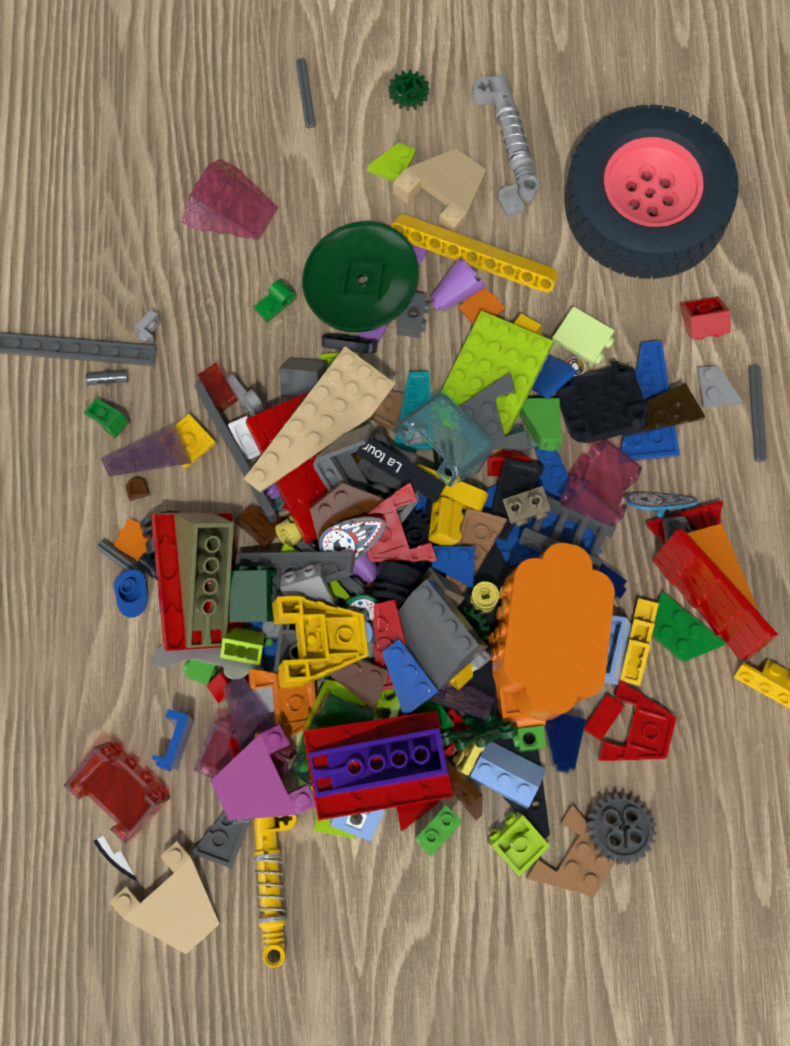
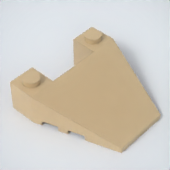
(447, 177)
(177, 910)

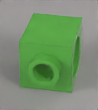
(200, 671)
(539, 739)

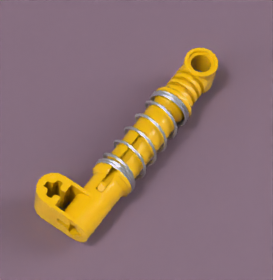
(269, 884)

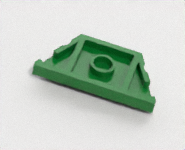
(682, 632)

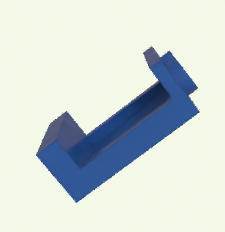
(178, 742)

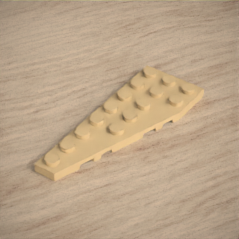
(336, 405)

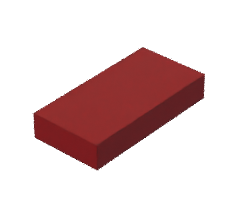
(603, 717)

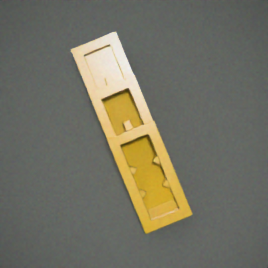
(639, 641)

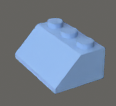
(617, 648)
(508, 774)

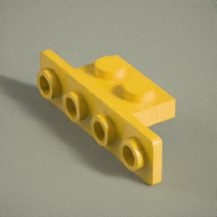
(771, 681)

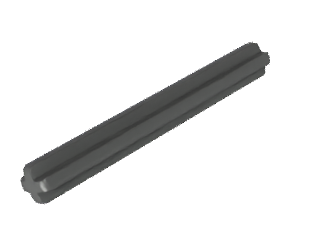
(757, 414)

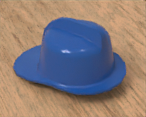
(130, 593)

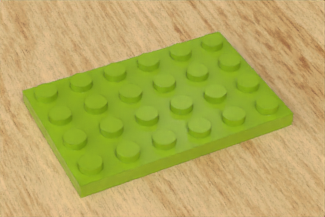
(491, 353)

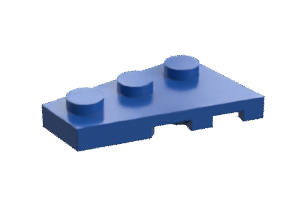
(408, 677)

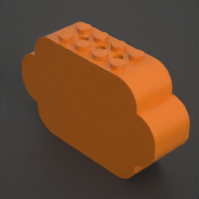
(553, 632)

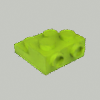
(517, 843)

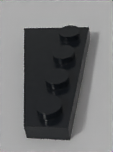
(514, 479)

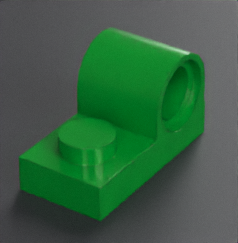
(277, 300)
(107, 417)

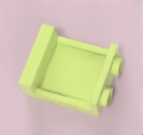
(584, 336)

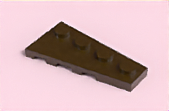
(671, 409)

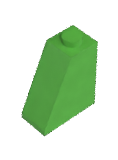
(543, 422)

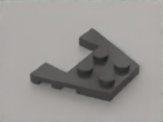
(485, 414)

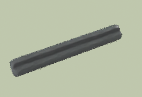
(305, 93)

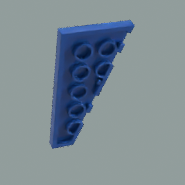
(653, 382)

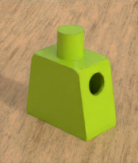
(243, 646)

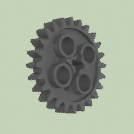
(603, 830)

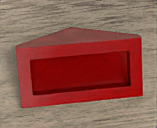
(496, 460)

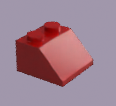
(706, 317)

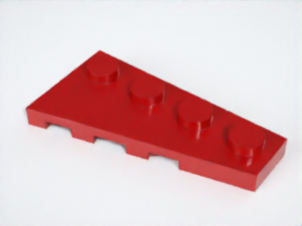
(387, 631)

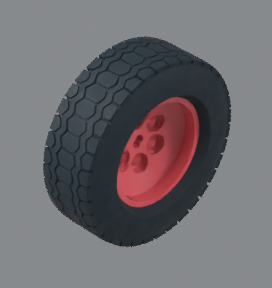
(669, 152)

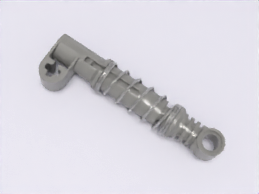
(508, 116)

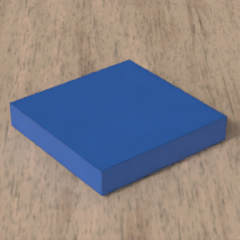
(552, 377)

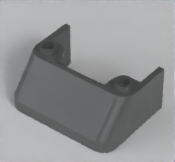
(337, 463)

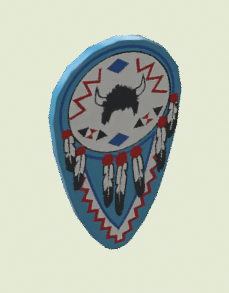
(659, 501)

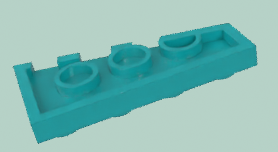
(415, 395)

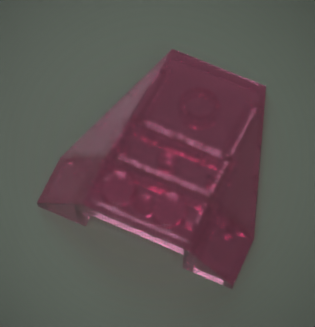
(228, 203)

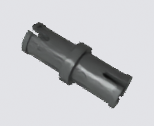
(106, 378)

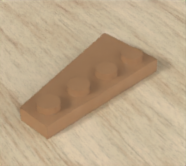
(481, 532)

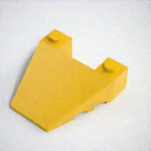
(325, 639)

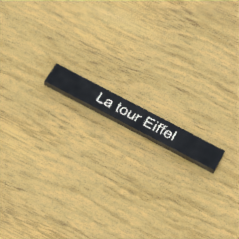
(399, 468)

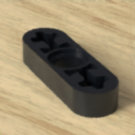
(353, 343)

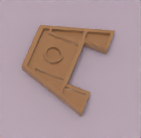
(582, 868)

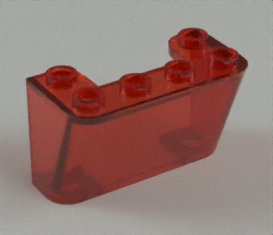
(118, 788)

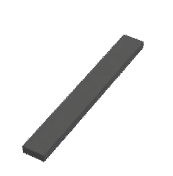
(78, 349)
(233, 448)

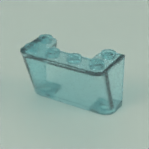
(451, 435)

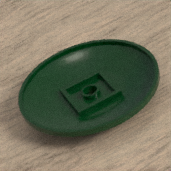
(353, 253)

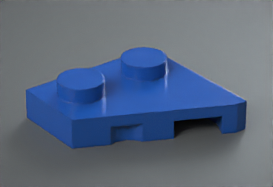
(456, 563)

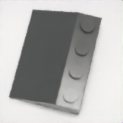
(438, 633)

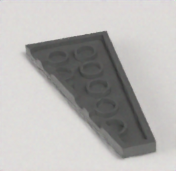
(334, 564)

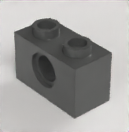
(413, 326)

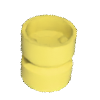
(288, 532)
(484, 597)

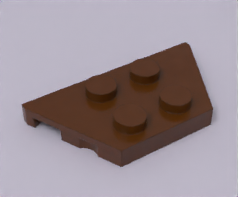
(342, 504)

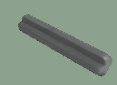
(119, 558)

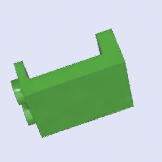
(438, 831)

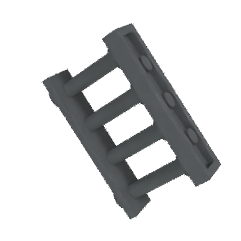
(534, 540)

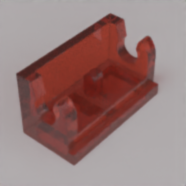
(218, 387)

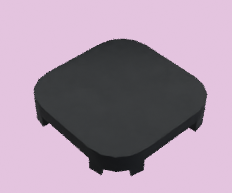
(603, 404)

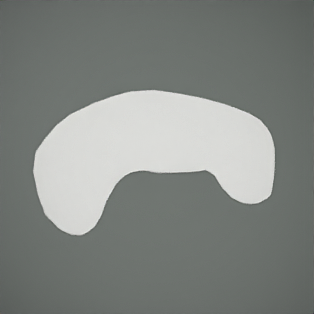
(232, 668)

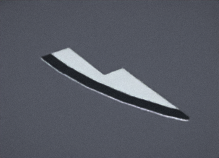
(117, 860)

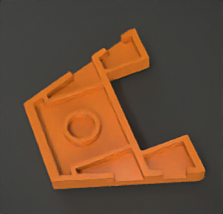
(290, 704)

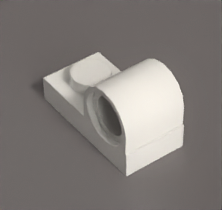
(243, 438)

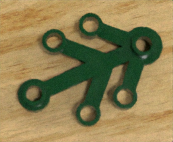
(505, 729)

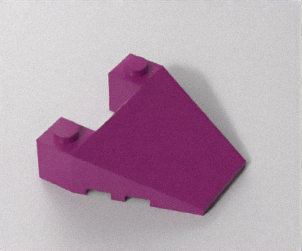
(252, 785)

